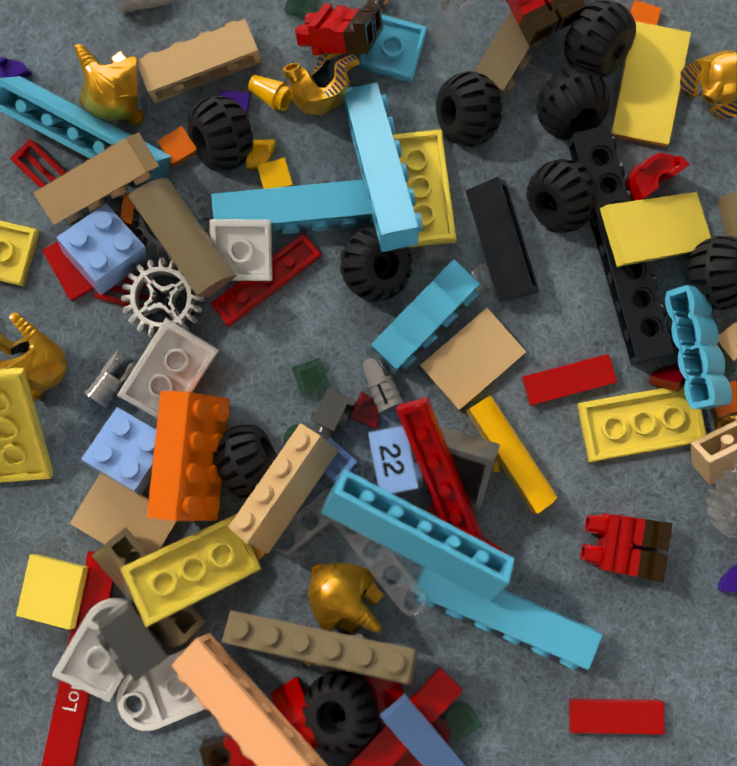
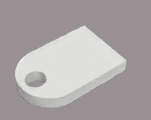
(85, 659)
(162, 697)

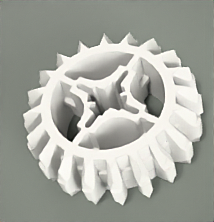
(150, 305)

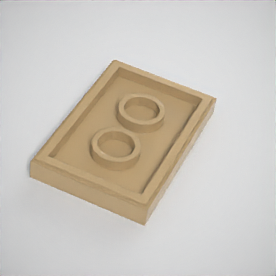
(472, 359)
(112, 508)

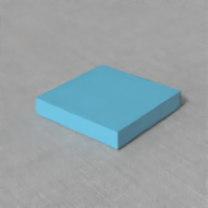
(396, 49)

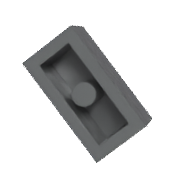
(131, 641)

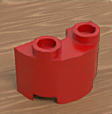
(651, 172)

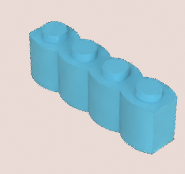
(425, 316)
(698, 354)

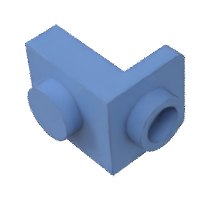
(340, 462)

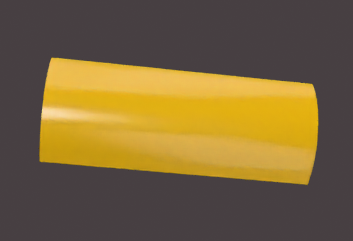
(512, 455)

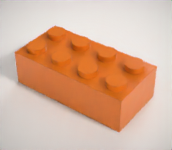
(183, 468)

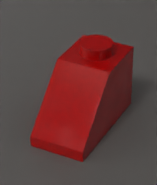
(290, 702)

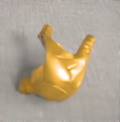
(718, 81)
(111, 88)
(311, 90)
(43, 360)
(337, 594)

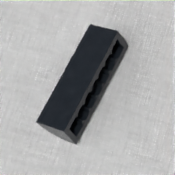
(502, 240)

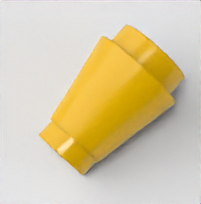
(272, 92)

